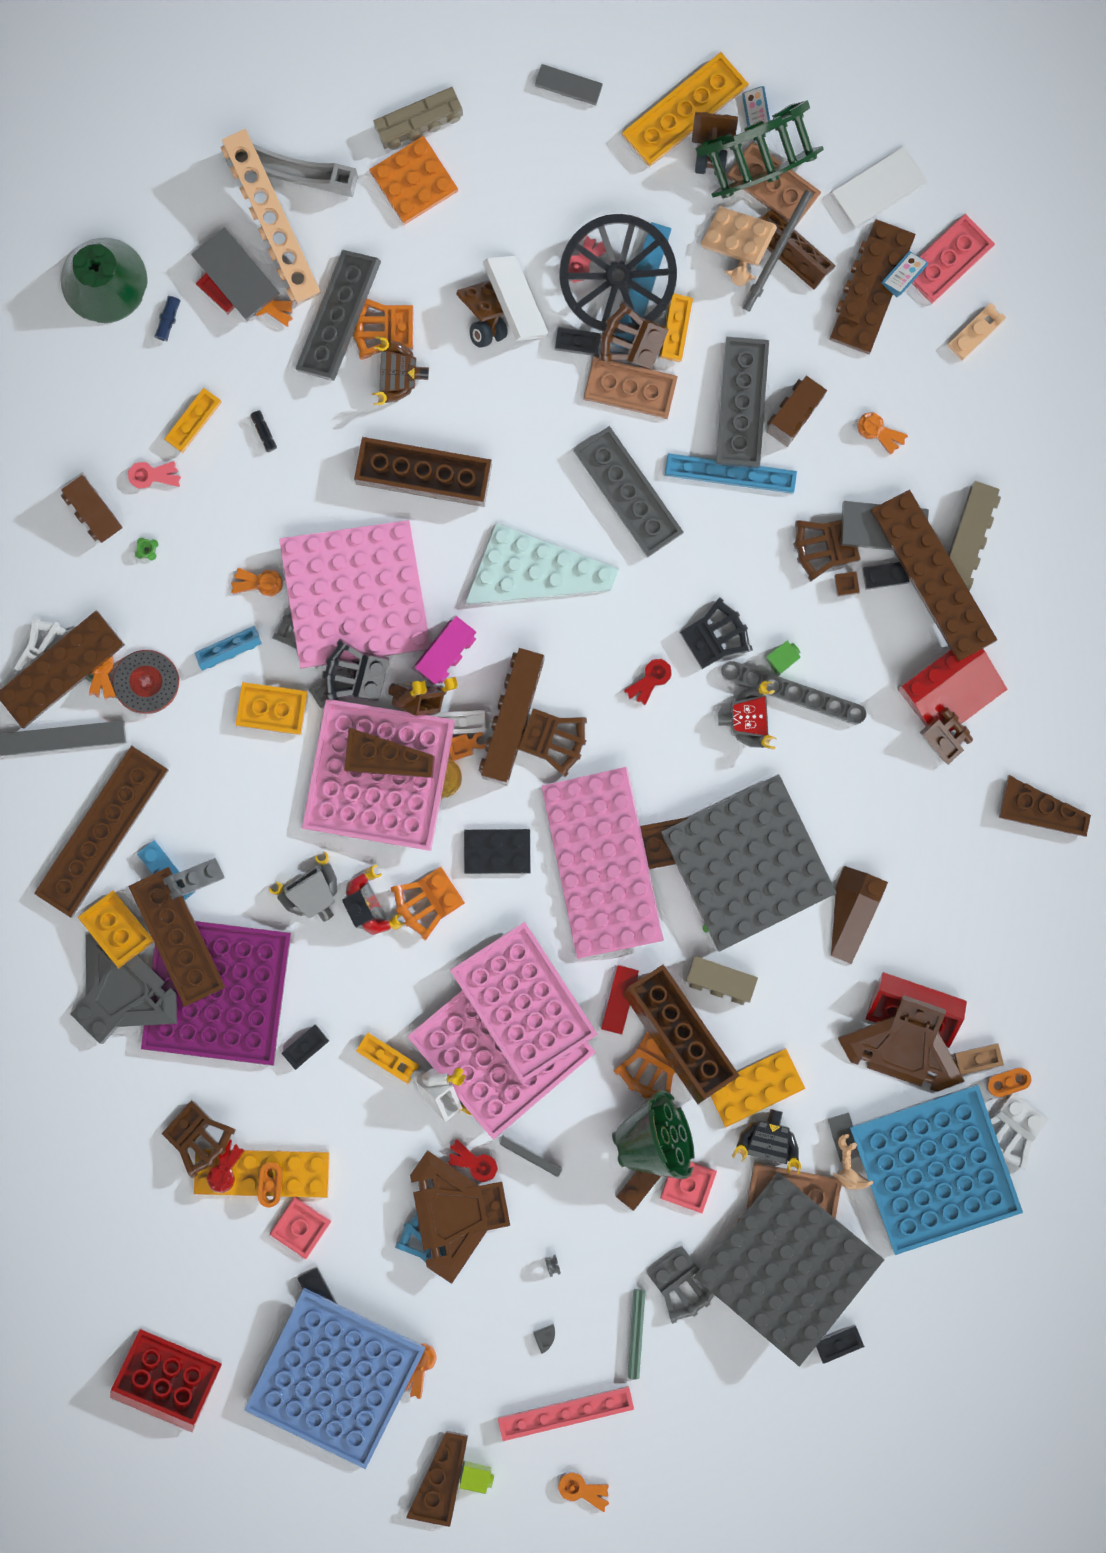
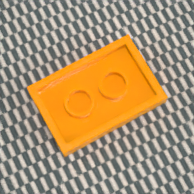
(271, 708)
(115, 929)

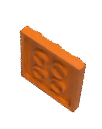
(413, 180)

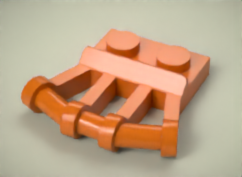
(397, 322)
(440, 894)
(651, 1054)

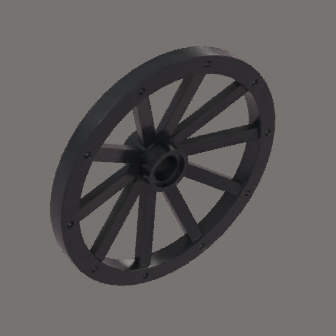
(600, 223)

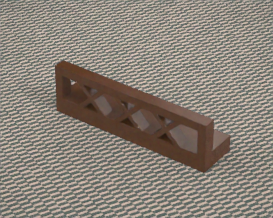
(795, 258)

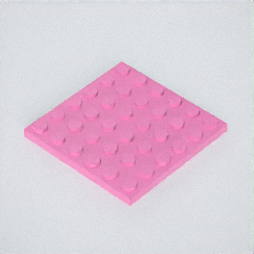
(357, 589)
(377, 805)
(491, 1088)

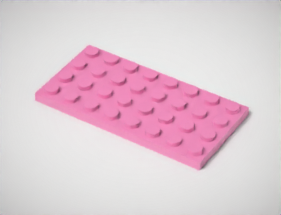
(602, 863)

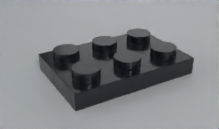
(497, 851)

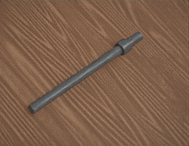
(756, 289)

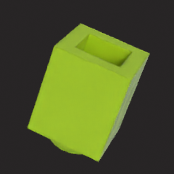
(476, 1477)

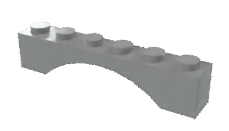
(323, 176)

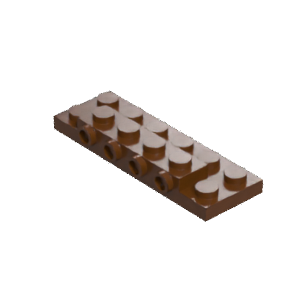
(866, 296)

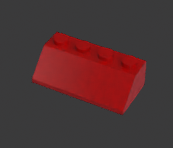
(892, 988)

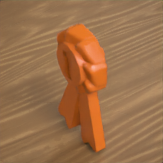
(275, 310)
(871, 426)
(268, 582)
(102, 680)
(425, 1363)
(574, 1487)

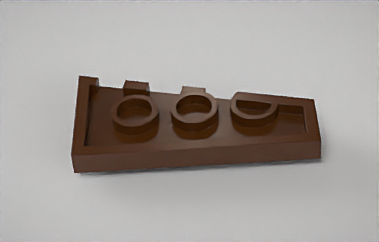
(380, 756)
(1033, 807)
(439, 1488)

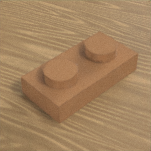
(979, 1059)

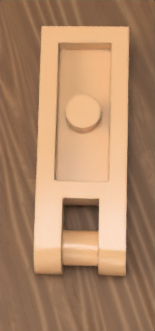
(976, 332)

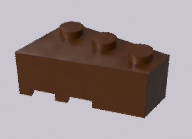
(795, 410)
(90, 508)

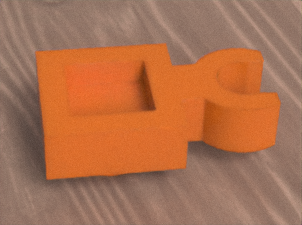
(462, 746)

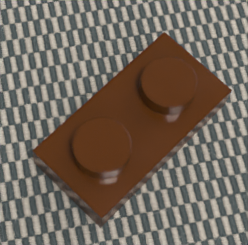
(637, 1188)

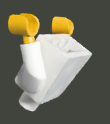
(440, 1093)

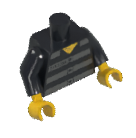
(769, 1141)

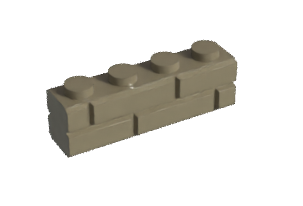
(418, 118)

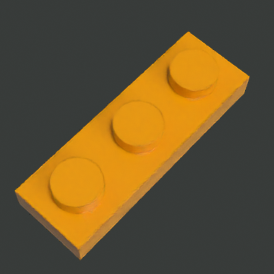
(677, 323)
(193, 420)

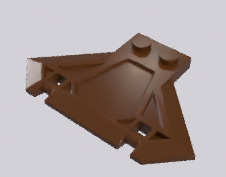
(906, 1046)
(454, 1214)

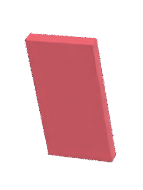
(951, 257)

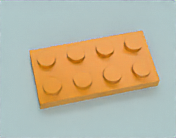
(758, 1088)

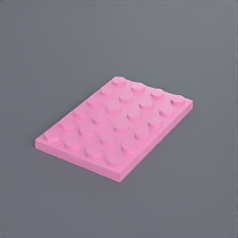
(523, 1002)

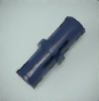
(167, 318)

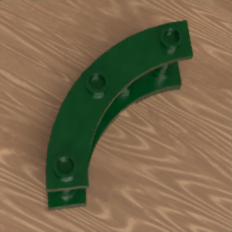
(757, 133)

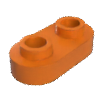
(1008, 1082)
(269, 1183)

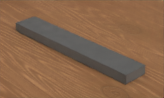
(62, 738)

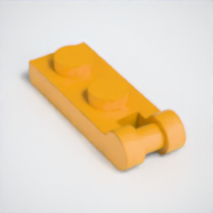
(387, 1057)

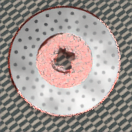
(148, 698)

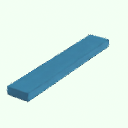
(650, 262)
(707, 471)

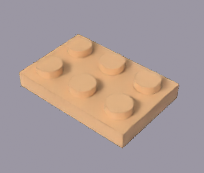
(738, 235)

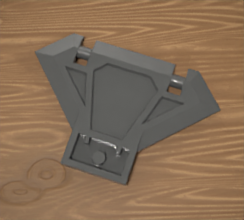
(121, 995)

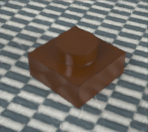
(846, 584)

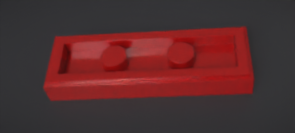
(617, 1005)

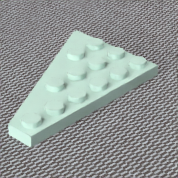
(528, 567)

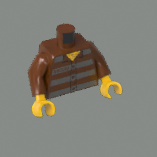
(397, 371)
(418, 698)

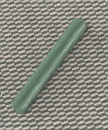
(636, 1334)

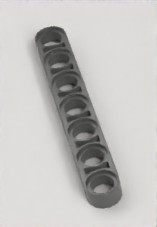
(805, 692)

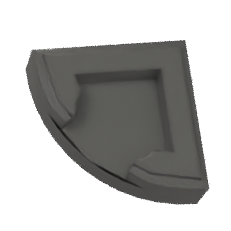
(545, 1337)

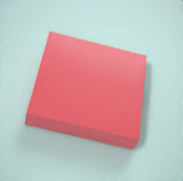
(692, 1191)
(300, 1227)

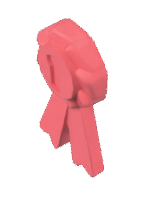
(580, 263)
(143, 475)

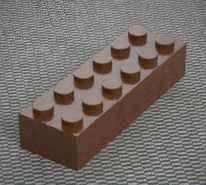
(423, 471)
(513, 715)
(680, 1034)

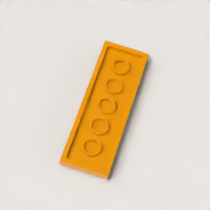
(674, 115)
(303, 1173)

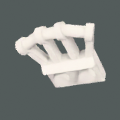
(32, 653)
(1026, 1124)

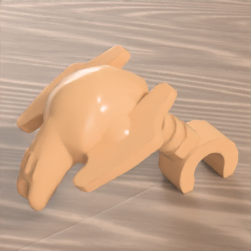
(740, 274)
(848, 1177)

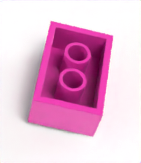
(445, 651)

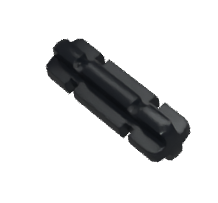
(263, 431)

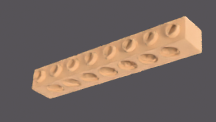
(241, 142)

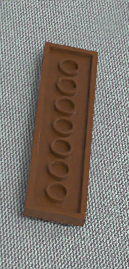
(933, 575)
(101, 831)

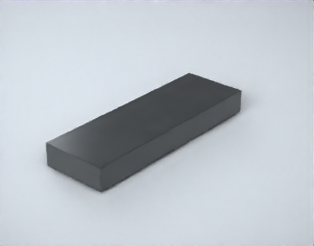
(568, 84)
(531, 1156)

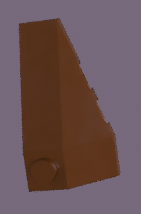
(854, 909)

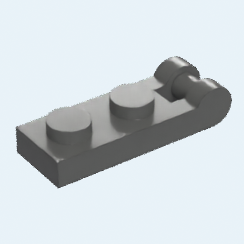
(194, 878)

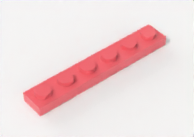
(565, 1413)

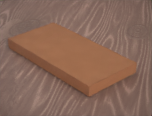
(779, 195)
(630, 387)
(820, 1188)

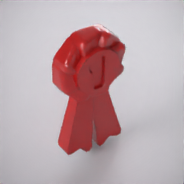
(657, 673)
(482, 1167)
(222, 1177)

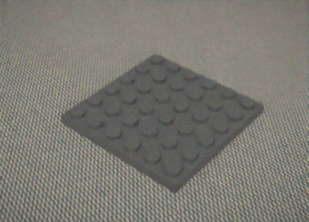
(748, 862)
(789, 1269)

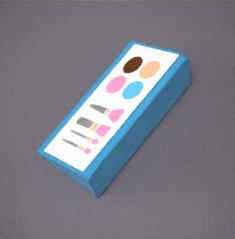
(755, 106)
(904, 273)

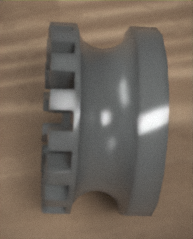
(551, 1265)

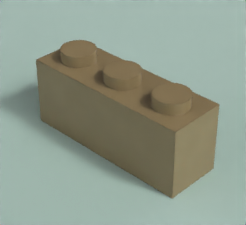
(721, 980)

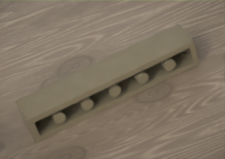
(972, 528)

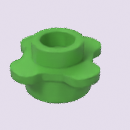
(142, 544)

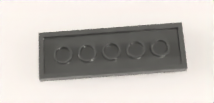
(338, 315)
(742, 402)
(628, 491)

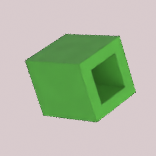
(783, 657)

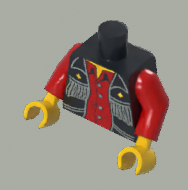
(364, 906)

